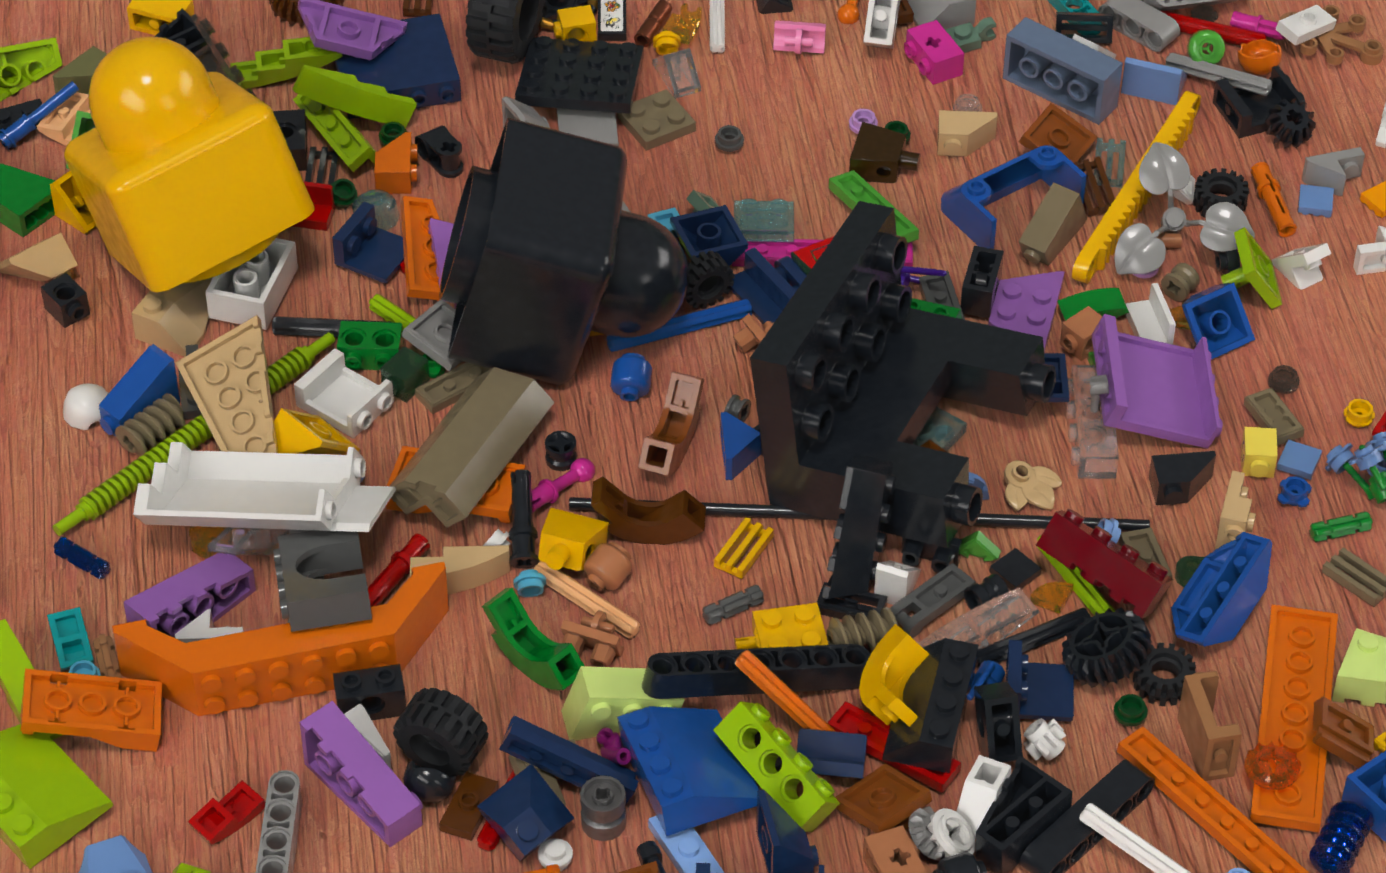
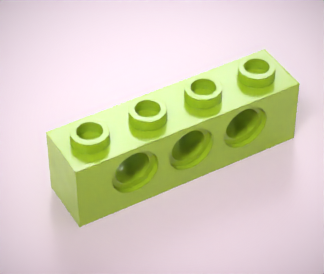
(738, 734)

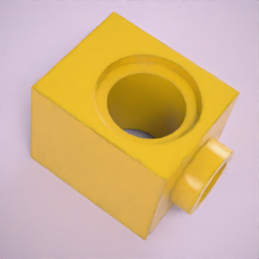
(575, 23)

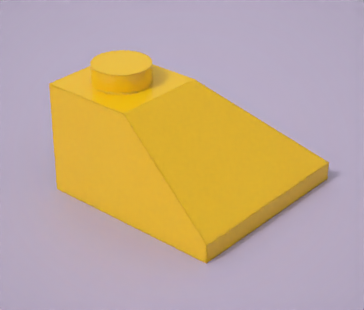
(308, 434)

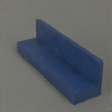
(762, 287)
(561, 756)

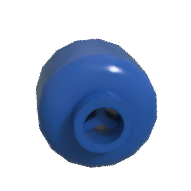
(631, 376)

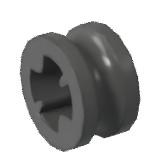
(738, 407)

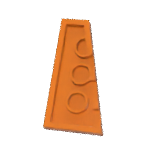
(418, 255)

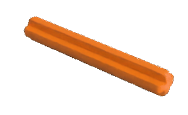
(780, 692)

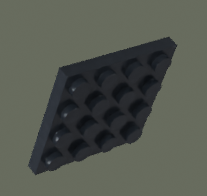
(580, 75)

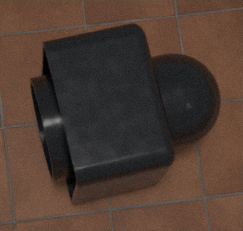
(552, 256)

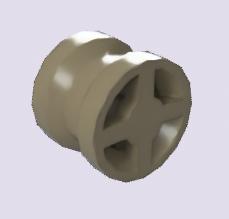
(1180, 281)

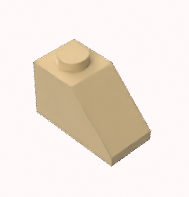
(964, 131)

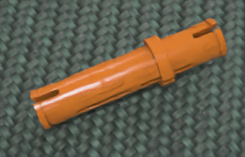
(1269, 190)

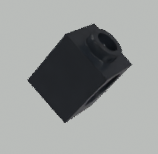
(65, 300)

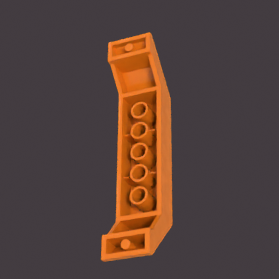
(279, 663)

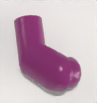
(612, 747)

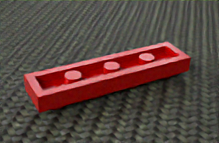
(855, 720)

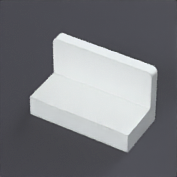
(1152, 317)

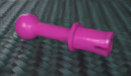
(547, 491)

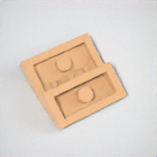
(61, 121)

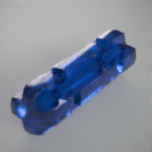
(82, 558)

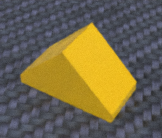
(69, 203)

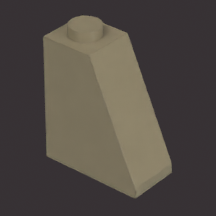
(1053, 225)

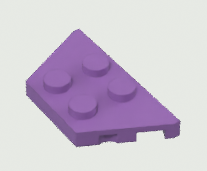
(349, 29)
(1027, 303)

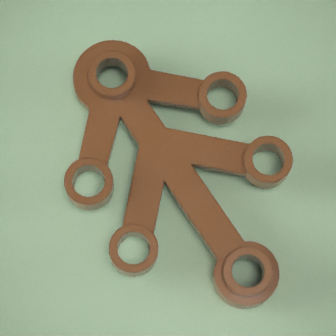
(1370, 52)

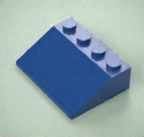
(685, 766)

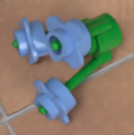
(1365, 457)

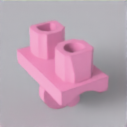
(799, 37)

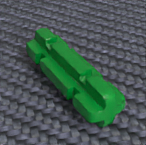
(1340, 526)

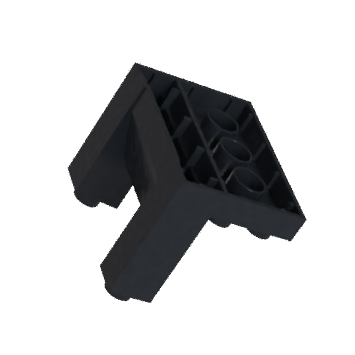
(863, 374)

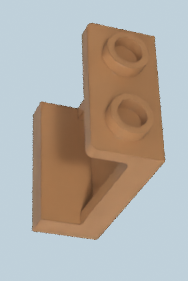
(1211, 747)

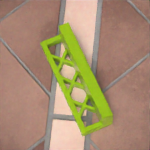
(338, 132)

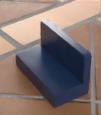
(834, 752)

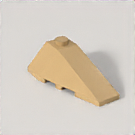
(173, 317)

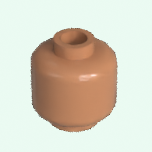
(608, 566)

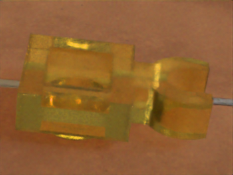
(685, 24)

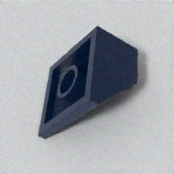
(525, 812)
(782, 839)

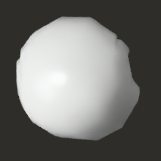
(82, 405)

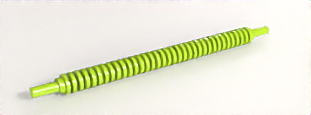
(191, 434)

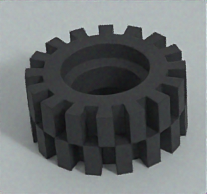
(1222, 183)
(708, 279)
(1161, 688)

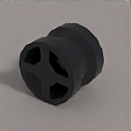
(560, 450)

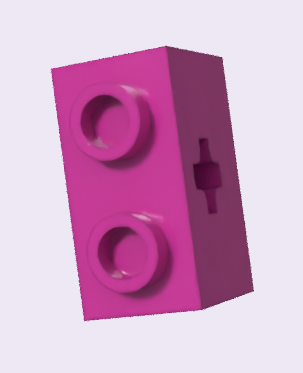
(934, 52)

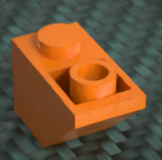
(395, 166)

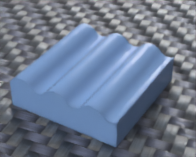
(1315, 200)
(1299, 459)

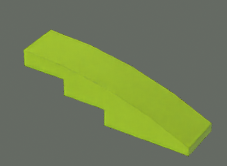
(284, 63)
(354, 97)
(12, 669)

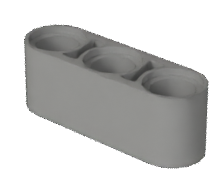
(1142, 23)

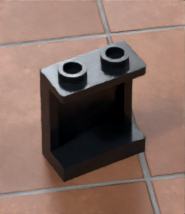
(1248, 110)

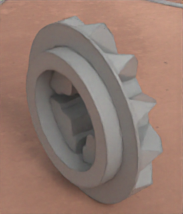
(921, 835)

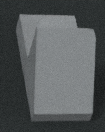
(1333, 169)

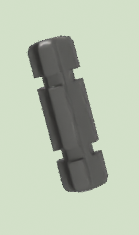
(733, 604)

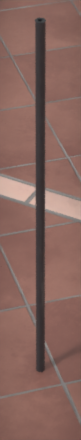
(774, 511)

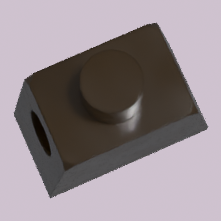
(881, 154)

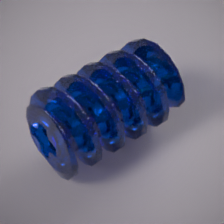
(1341, 837)

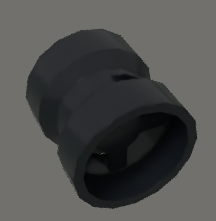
(980, 593)

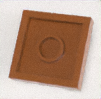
(1060, 131)
(883, 799)

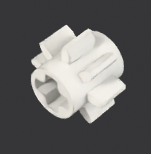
(1044, 739)

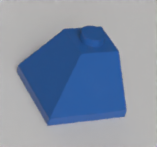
(1218, 317)

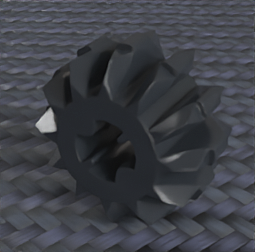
(1290, 123)

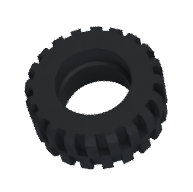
(502, 28)

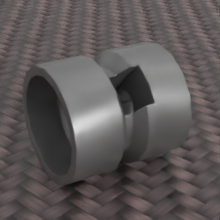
(603, 808)

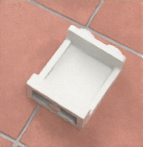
(342, 395)

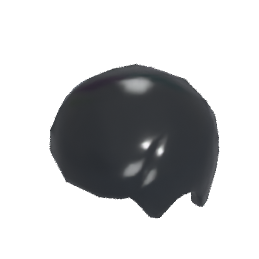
(428, 783)

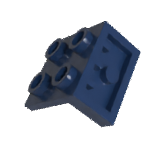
(366, 248)
(1041, 688)

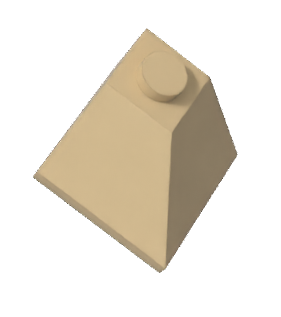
(41, 261)

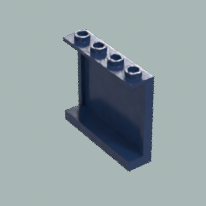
(412, 66)

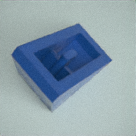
(739, 444)

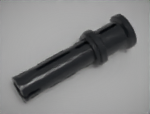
(522, 533)

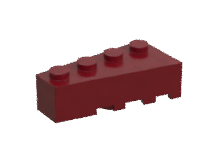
(1105, 562)

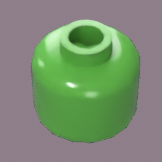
(1198, 39)

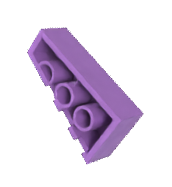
(212, 584)
(358, 775)

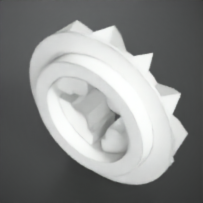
(962, 837)

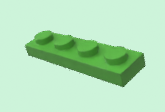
(853, 188)

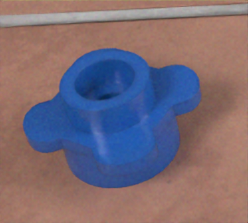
(1294, 491)

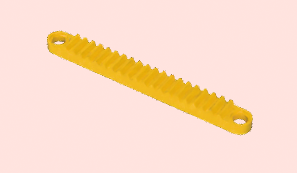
(1133, 195)

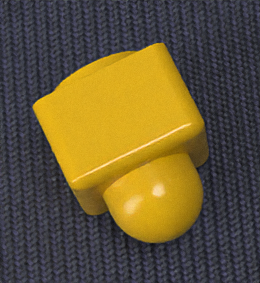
(182, 166)

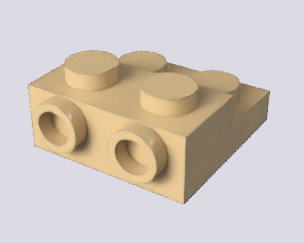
(1235, 512)

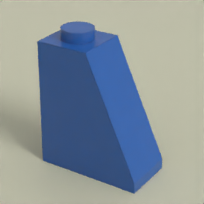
(141, 386)

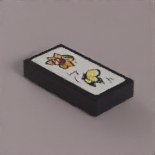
(612, 20)

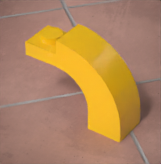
(887, 674)

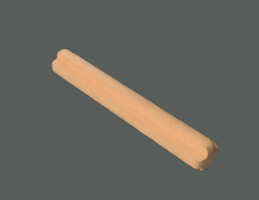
(588, 600)

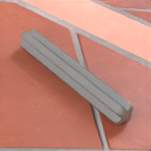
(1216, 72)

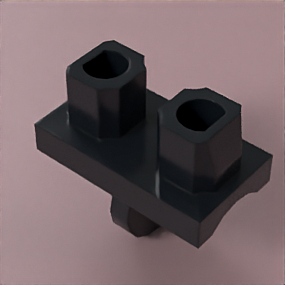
(940, 556)

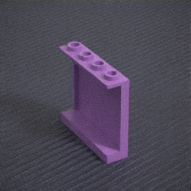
(1156, 386)

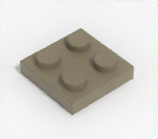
(657, 120)

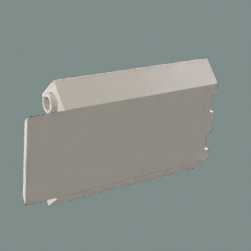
(261, 491)

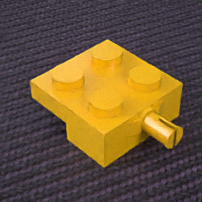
(785, 628)

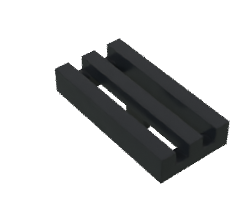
(1077, 16)
(323, 155)
(839, 608)

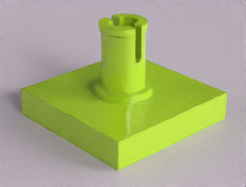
(1255, 269)

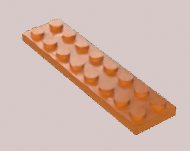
(1295, 676)

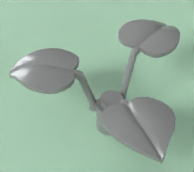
(1163, 171)

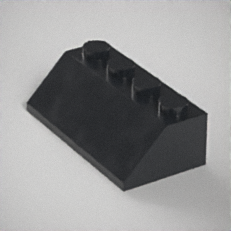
(939, 700)

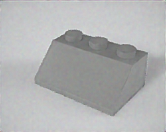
(946, 12)

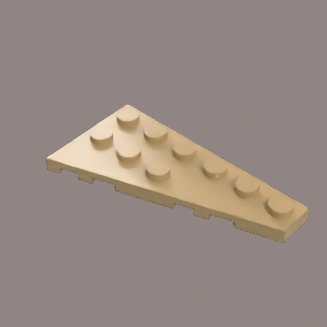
(234, 389)

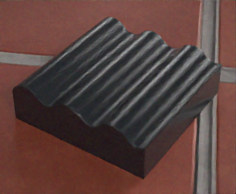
(1015, 569)

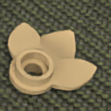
(1033, 487)

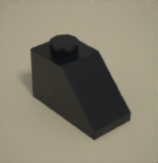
(1180, 476)

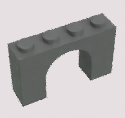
(320, 602)

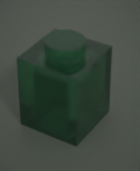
(406, 372)

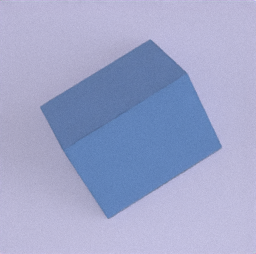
(1153, 81)

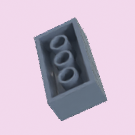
(1062, 70)

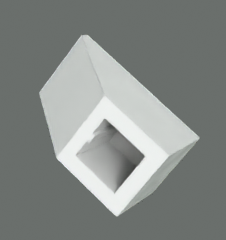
(981, 789)

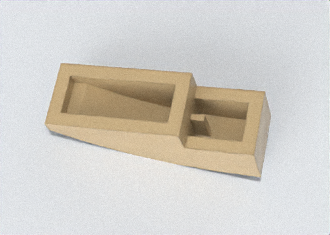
(469, 565)

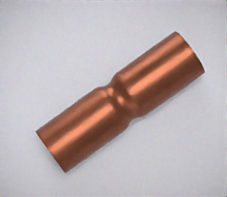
(653, 23)

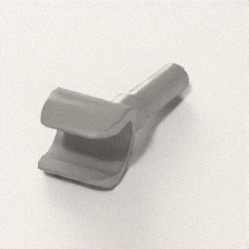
(1099, 386)

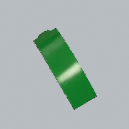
(528, 649)

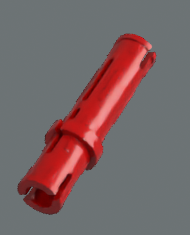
(396, 569)

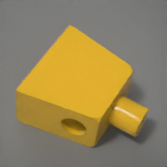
(570, 539)

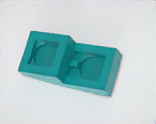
(70, 637)

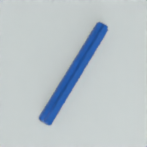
(685, 324)

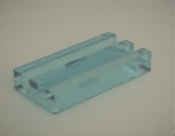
(1110, 147)

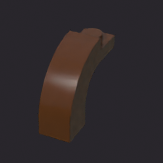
(648, 522)

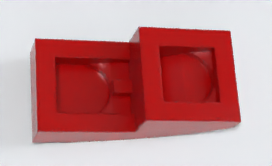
(231, 813)

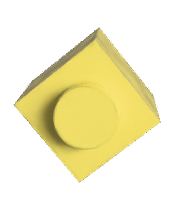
(1259, 452)

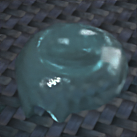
(385, 207)

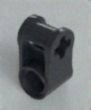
(441, 151)

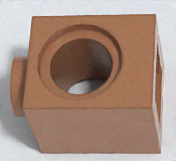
(1077, 333)

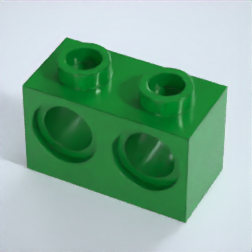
(369, 343)

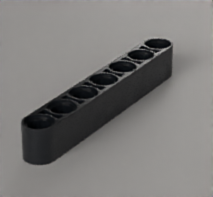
(717, 675)

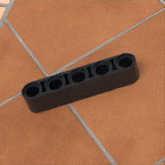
(1071, 838)

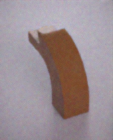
(669, 442)

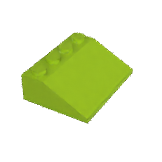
(42, 795)

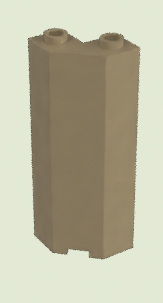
(471, 445)

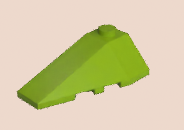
(26, 64)

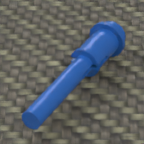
(26, 124)

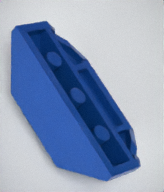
(1223, 591)

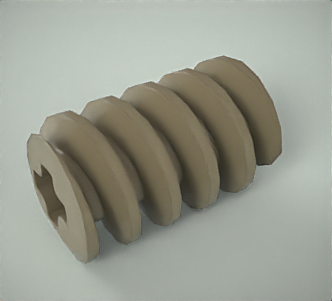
(151, 425)
(861, 629)

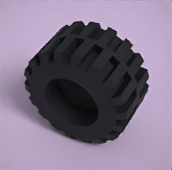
(440, 731)

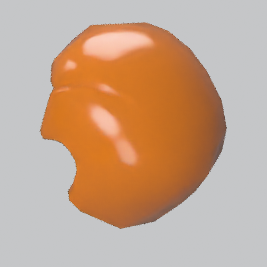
(1259, 56)

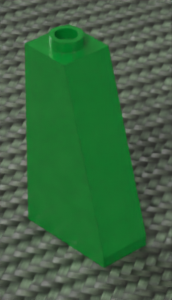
(24, 200)

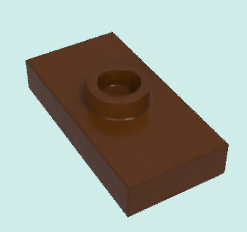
(462, 815)

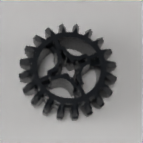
(1106, 647)

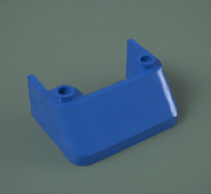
(966, 201)

